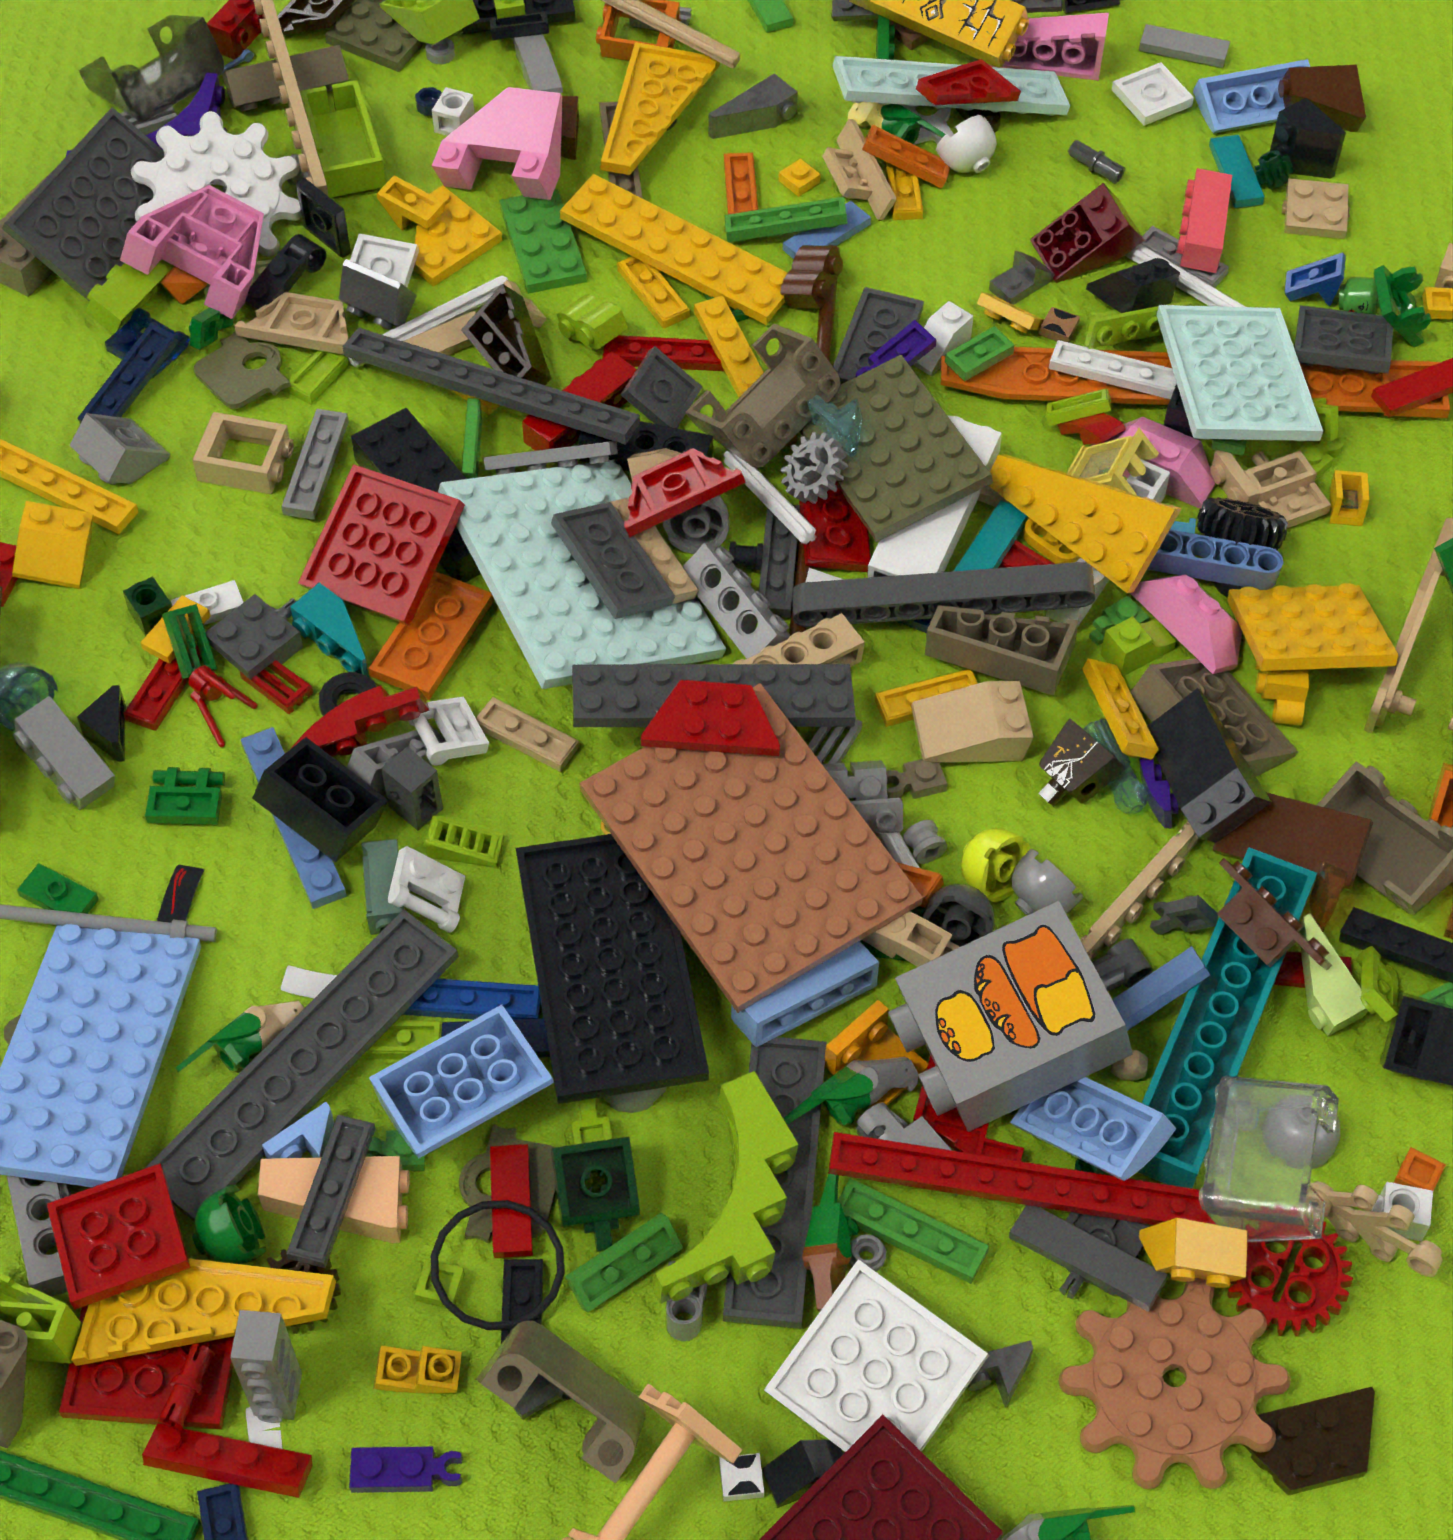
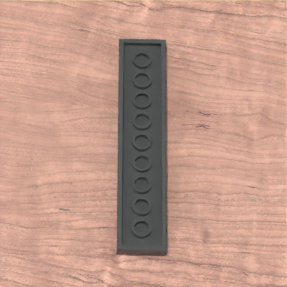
(303, 1061)

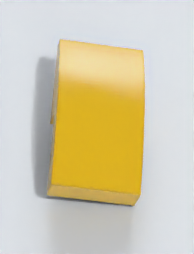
(417, 1371)

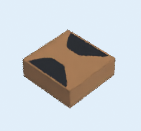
(1059, 325)

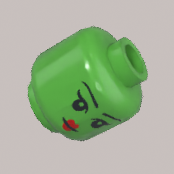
(1359, 295)

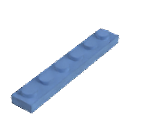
(312, 866)

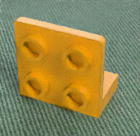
(870, 1040)

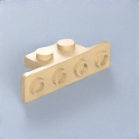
(858, 171)

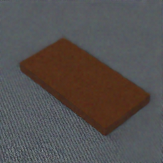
(1301, 836)

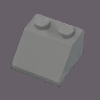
(117, 448)

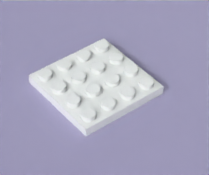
(874, 1357)

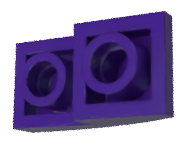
(1159, 797)

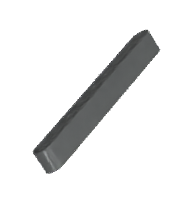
(920, 594)

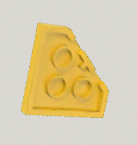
(452, 239)

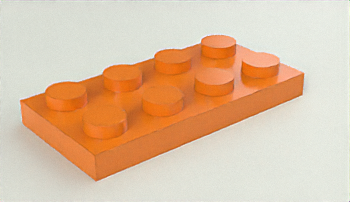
(432, 642)

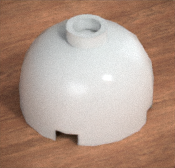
(969, 147)

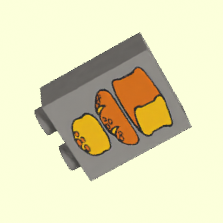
(1009, 1018)

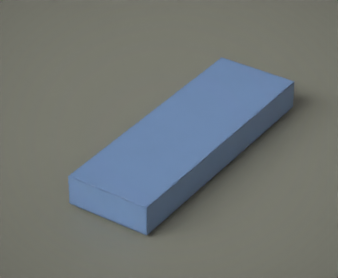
(856, 219)
(1161, 987)

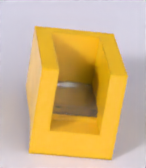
(1349, 498)

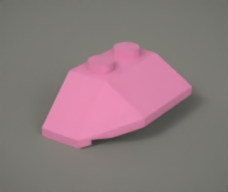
(1178, 454)
(1193, 620)

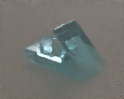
(840, 424)

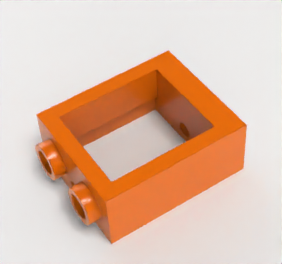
(623, 48)

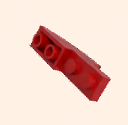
(369, 711)

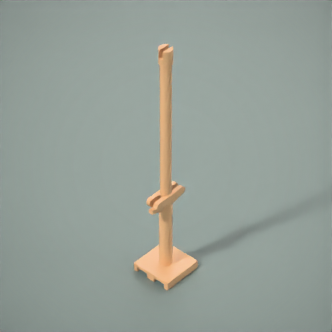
(687, 1428)

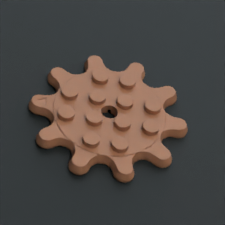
(1181, 1422)

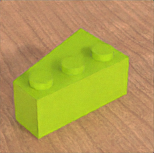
(48, 1323)

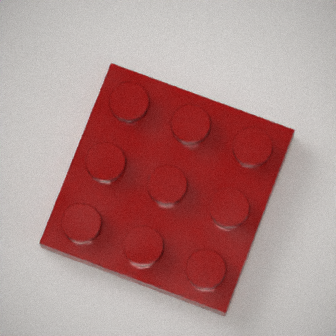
(117, 1236)

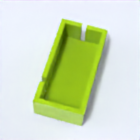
(344, 139)

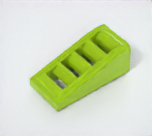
(456, 829)

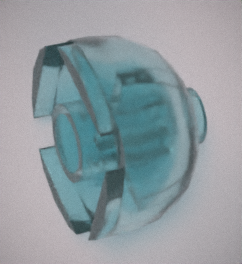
(21, 689)

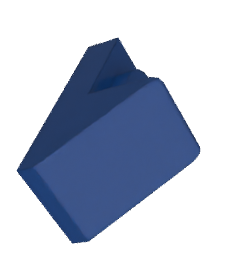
(1320, 276)

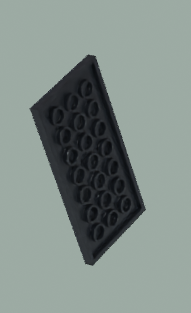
(607, 973)

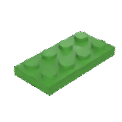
(542, 243)

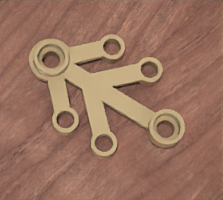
(1372, 1226)

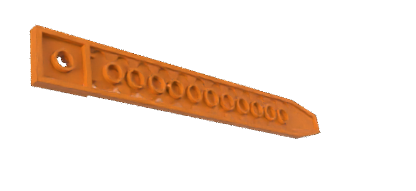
(1028, 377)

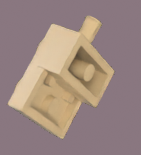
(1288, 487)

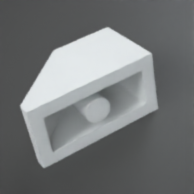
(951, 329)

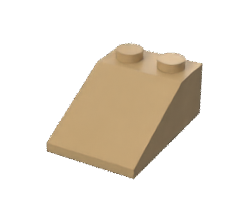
(974, 724)

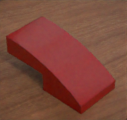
(1094, 428)

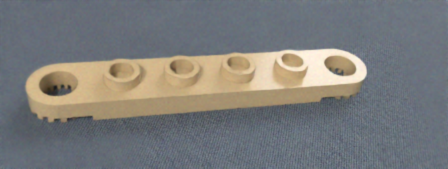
(1144, 886)

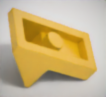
(409, 203)

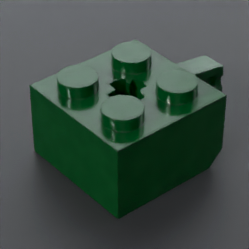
(615, 1198)

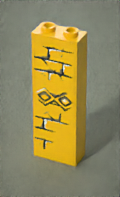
(971, 26)

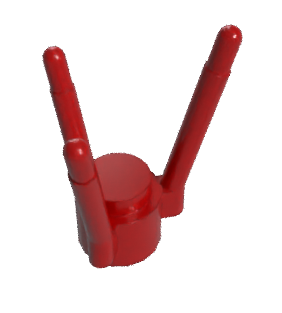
(211, 686)

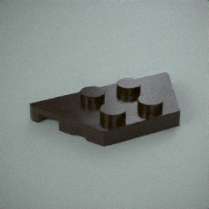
(311, 14)
(1319, 1441)

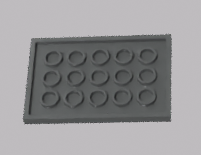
(87, 204)

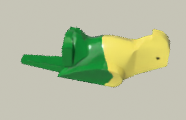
(892, 119)

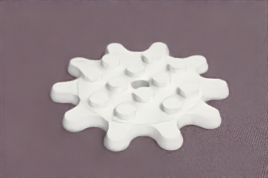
(222, 160)

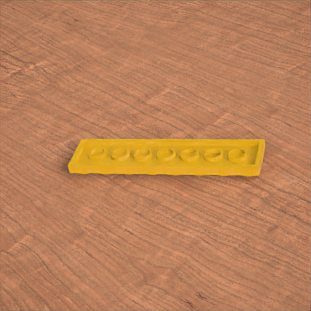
(676, 247)

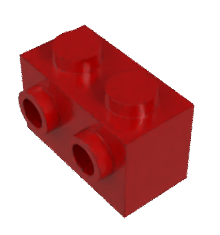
(235, 27)

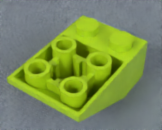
(431, 19)

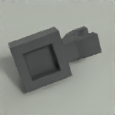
(1187, 913)

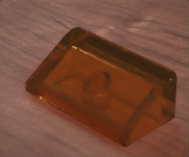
(1326, 893)

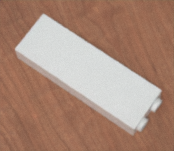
(932, 540)

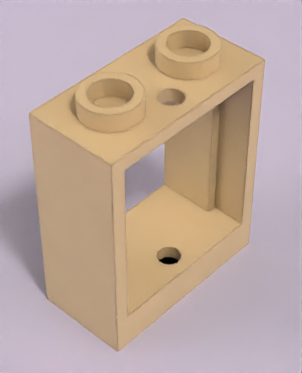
(240, 475)

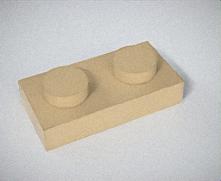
(1232, 478)

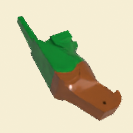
(828, 1243)

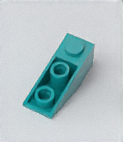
(326, 621)

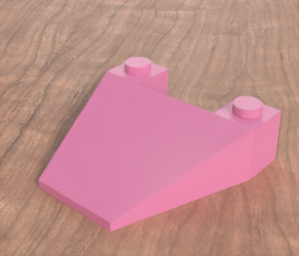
(514, 128)
(204, 236)

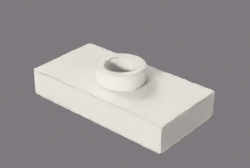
(218, 599)

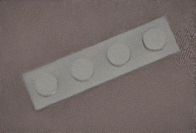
(565, 456)
(315, 464)

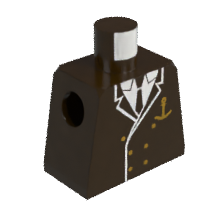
(1077, 766)

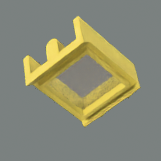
(1110, 459)

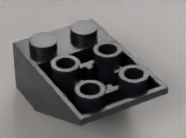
(1420, 1040)

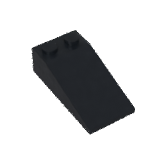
(1205, 768)

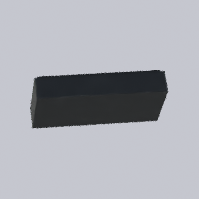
(519, 26)

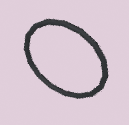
(495, 1205)

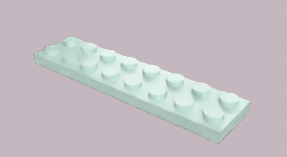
(896, 83)

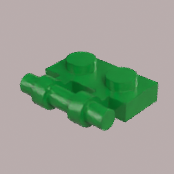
(185, 804)

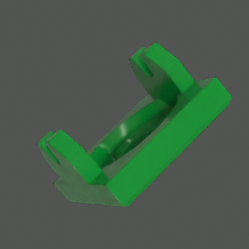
(1395, 290)

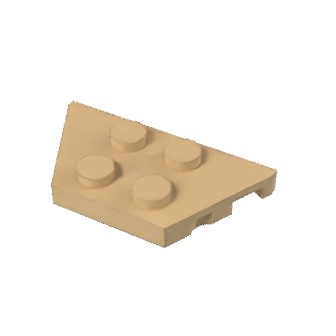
(299, 322)

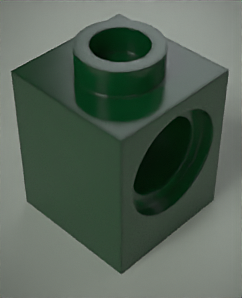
(146, 603)

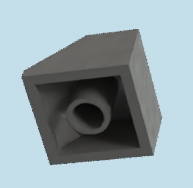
(374, 295)

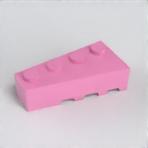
(1062, 44)

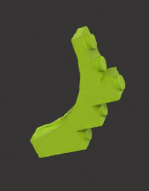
(736, 1240)

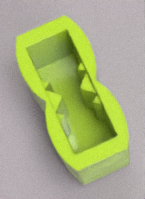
(592, 321)

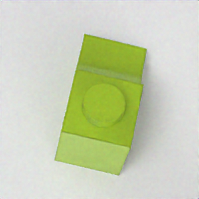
(1135, 644)

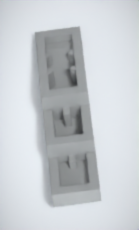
(537, 63)

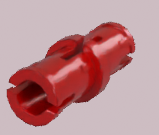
(186, 1386)

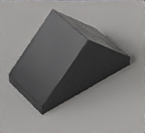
(105, 723)
(799, 1469)

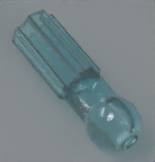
(1128, 792)

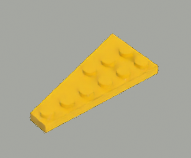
(652, 97)
(1095, 521)

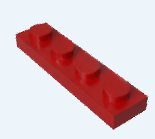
(227, 1460)

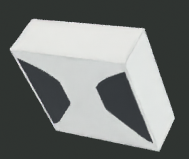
(742, 1478)

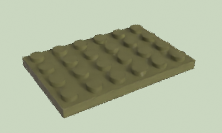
(906, 454)

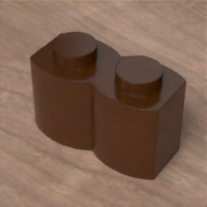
(811, 276)

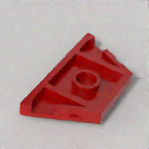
(676, 487)
(712, 719)

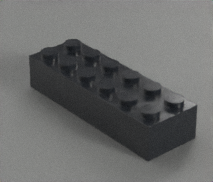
(408, 453)

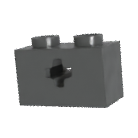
(412, 788)

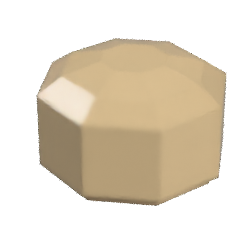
(1131, 1067)

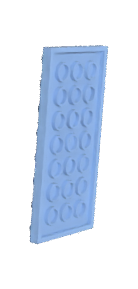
(89, 1052)

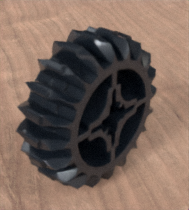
(1242, 522)

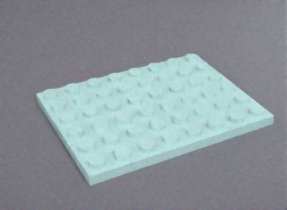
(545, 591)

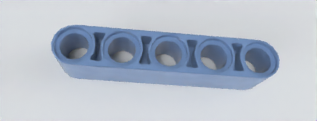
(1214, 564)

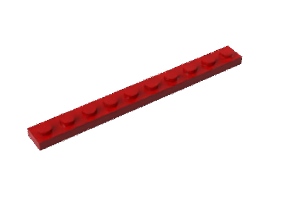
(1012, 1181)

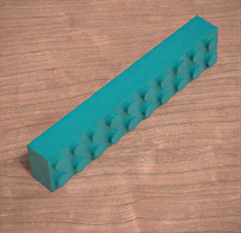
(1217, 1025)

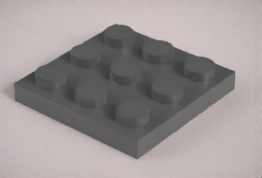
(1343, 340)

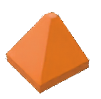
(182, 284)

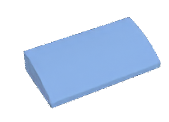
(1242, 97)
(1097, 1126)

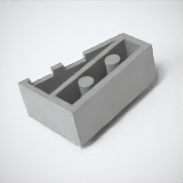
(62, 754)

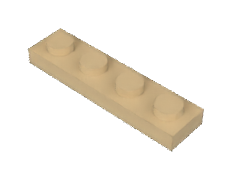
(662, 558)

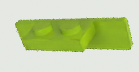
(1118, 327)

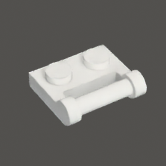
(458, 728)
(430, 880)

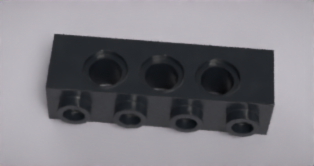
(650, 438)

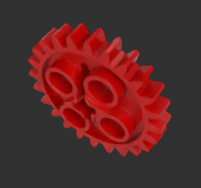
(1321, 1285)

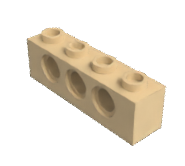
(834, 636)

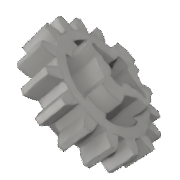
(814, 467)

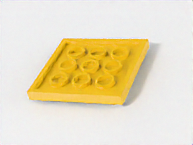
(1311, 627)

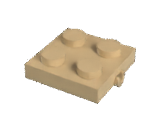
(1316, 208)

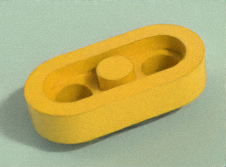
(1047, 545)

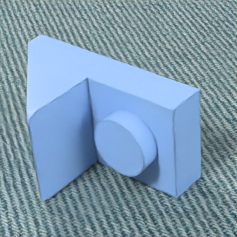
(304, 1135)

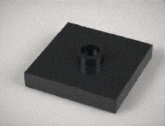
(323, 218)

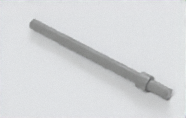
(177, 928)

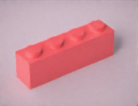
(1204, 220)

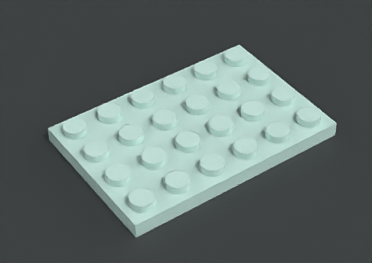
(1238, 373)

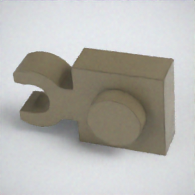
(919, 778)

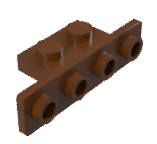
(1261, 925)

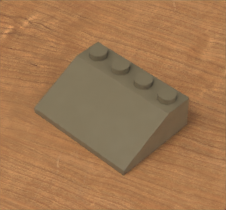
(1244, 720)

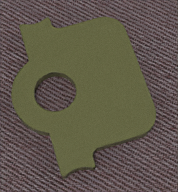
(234, 384)
(541, 1183)

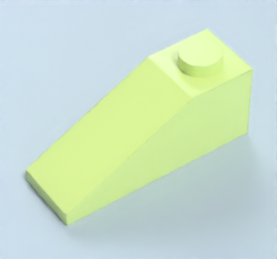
(1330, 993)

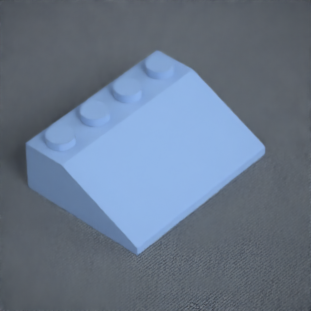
(460, 1081)

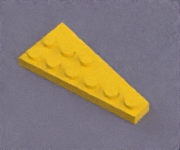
(197, 1308)

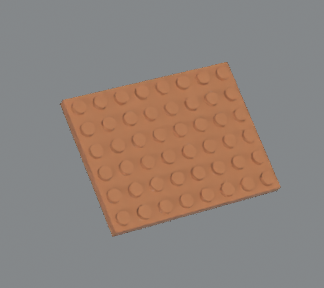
(752, 856)

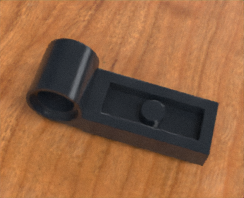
(285, 270)

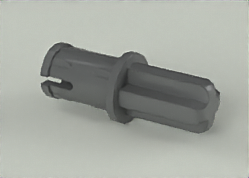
(1096, 161)

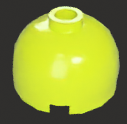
(991, 860)

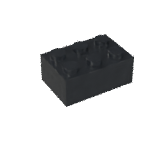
(320, 799)

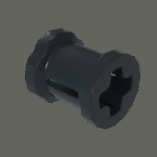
(747, 556)

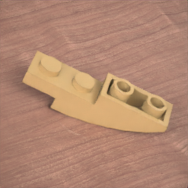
(912, 939)

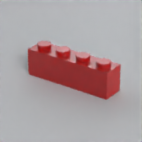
(600, 383)

